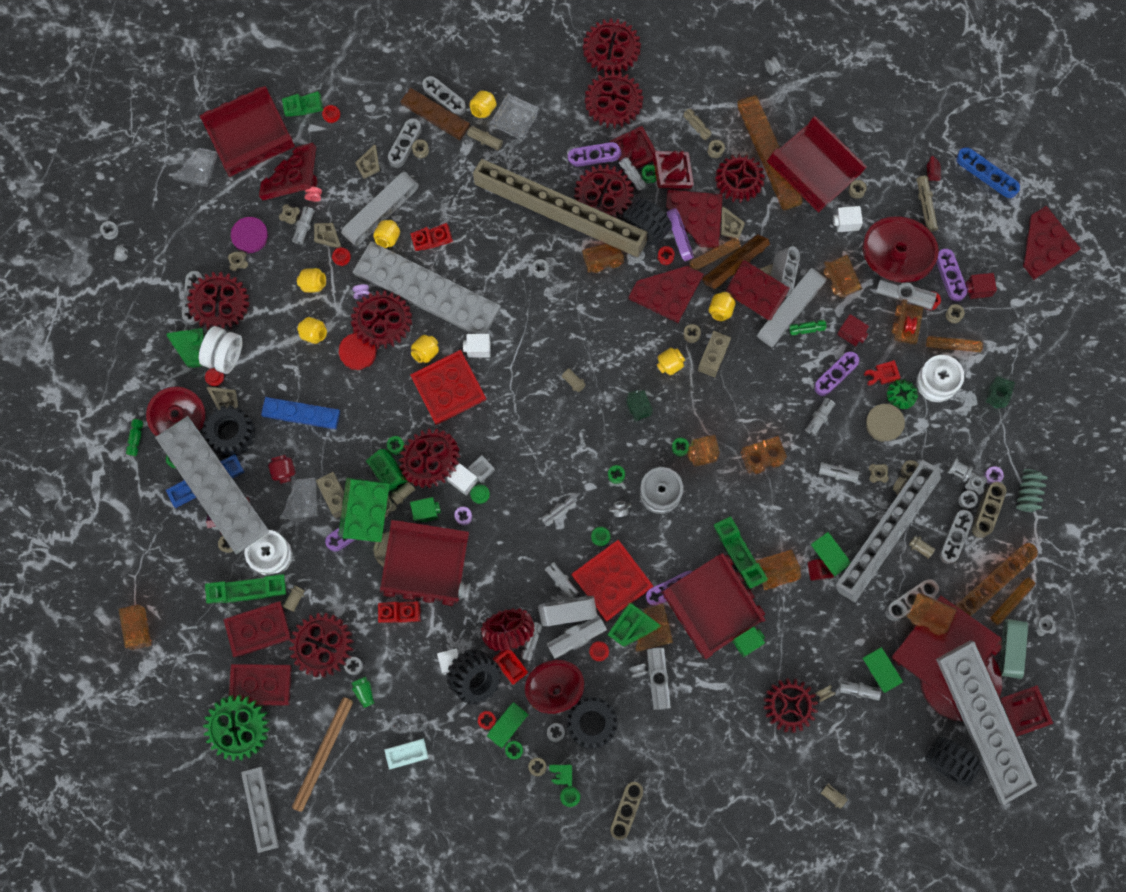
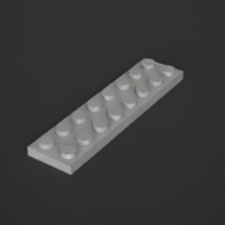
(426, 289)
(212, 485)
(986, 722)

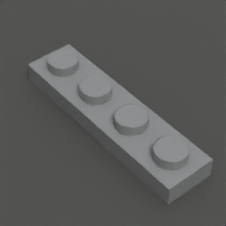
(260, 809)

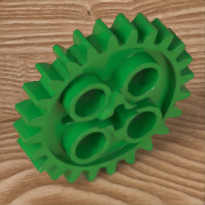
(218, 730)

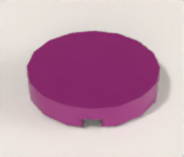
(249, 234)

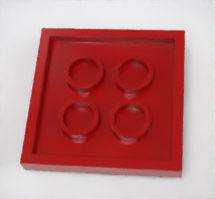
(448, 387)
(612, 580)

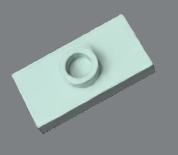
(406, 754)

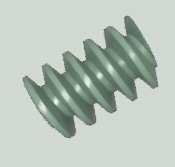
(1030, 491)

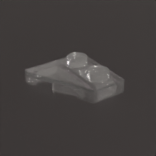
(198, 168)
(302, 501)

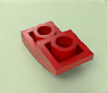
(431, 238)
(399, 612)

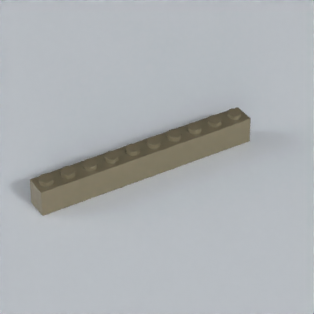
(560, 208)

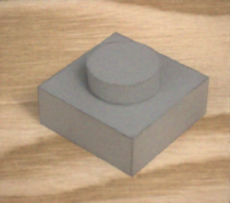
(481, 469)

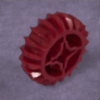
(726, 172)
(507, 629)
(797, 712)

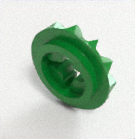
(899, 401)

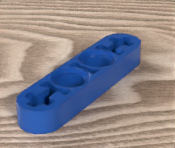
(990, 169)

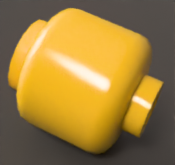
(482, 104)
(386, 233)
(311, 280)
(722, 306)
(312, 330)
(424, 349)
(670, 361)

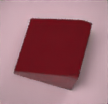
(933, 169)
(818, 570)

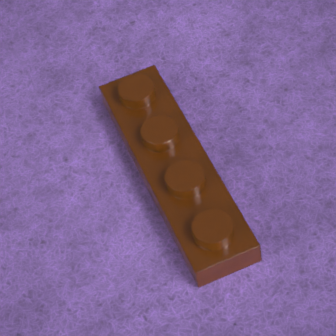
(435, 114)
(730, 265)

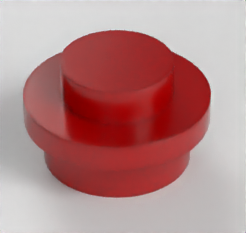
(331, 114)
(341, 256)
(214, 377)
(599, 651)

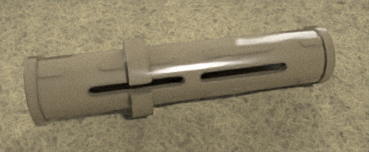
(925, 196)

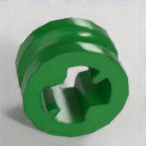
(647, 169)
(680, 441)
(390, 448)
(619, 479)
(509, 754)

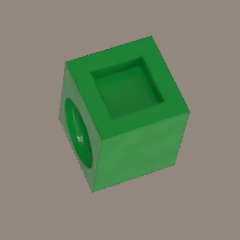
(425, 510)
(749, 641)

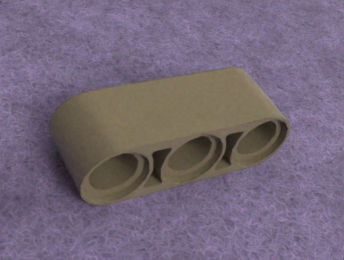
(992, 501)
(626, 800)

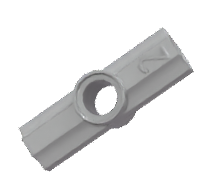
(918, 296)
(576, 637)
(659, 692)

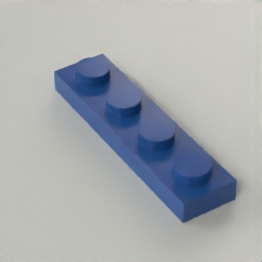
(300, 413)
(181, 492)

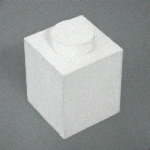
(848, 219)
(477, 345)
(462, 479)
(446, 658)

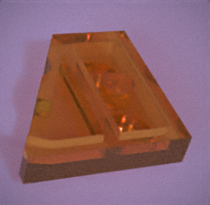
(660, 636)

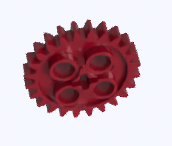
(595, 42)
(610, 114)
(619, 199)
(200, 300)
(381, 319)
(429, 458)
(313, 662)

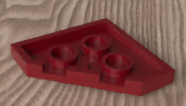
(291, 175)
(699, 215)
(1046, 243)
(667, 292)

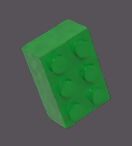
(363, 510)

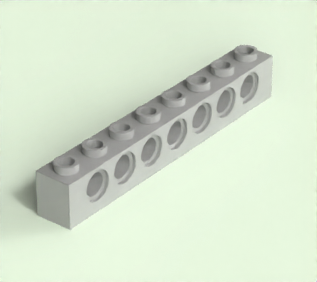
(888, 531)

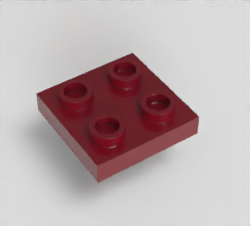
(636, 147)
(673, 169)
(1026, 710)

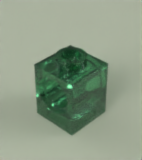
(1003, 385)
(639, 405)

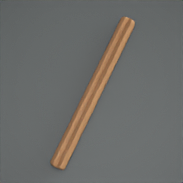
(322, 754)

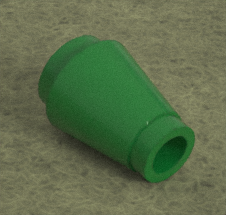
(363, 691)

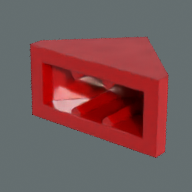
(510, 666)

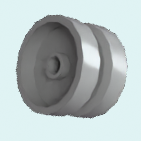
(666, 480)

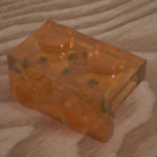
(602, 257)
(842, 276)
(902, 311)
(780, 569)
(931, 614)

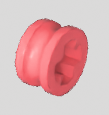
(313, 194)

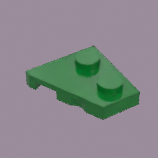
(188, 345)
(632, 626)

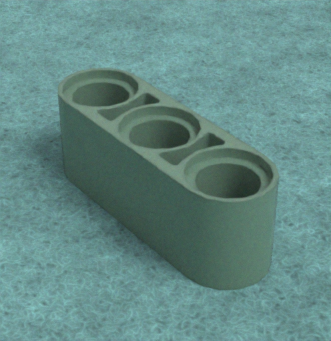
(1013, 648)

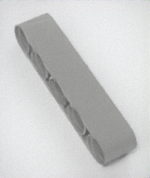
(379, 208)
(792, 307)

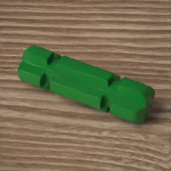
(807, 327)
(134, 437)

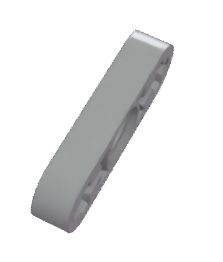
(441, 88)
(405, 151)
(188, 284)
(956, 522)

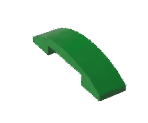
(739, 553)
(245, 590)

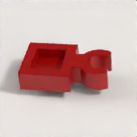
(884, 372)

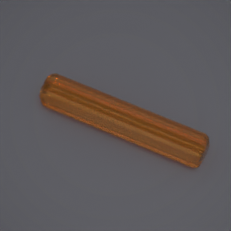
(715, 254)
(954, 344)
(1014, 599)

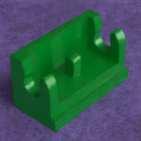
(386, 469)
(831, 554)
(882, 670)
(565, 776)

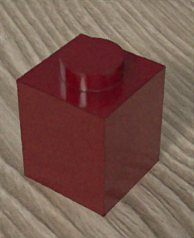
(981, 285)
(853, 330)

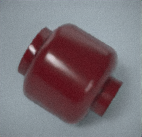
(281, 468)

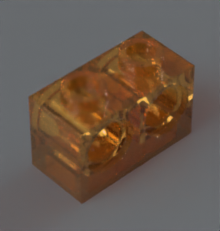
(703, 450)
(761, 451)
(134, 627)

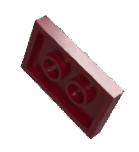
(757, 290)
(257, 629)
(262, 683)

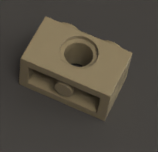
(714, 354)
(332, 493)

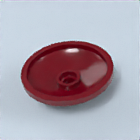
(174, 398)
(554, 678)

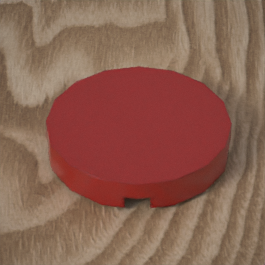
(355, 353)

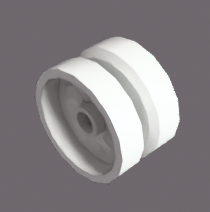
(220, 350)
(940, 378)
(276, 562)

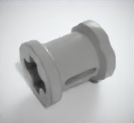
(960, 470)

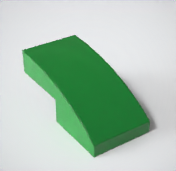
(304, 105)
(507, 725)

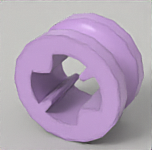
(360, 291)
(996, 470)
(457, 517)

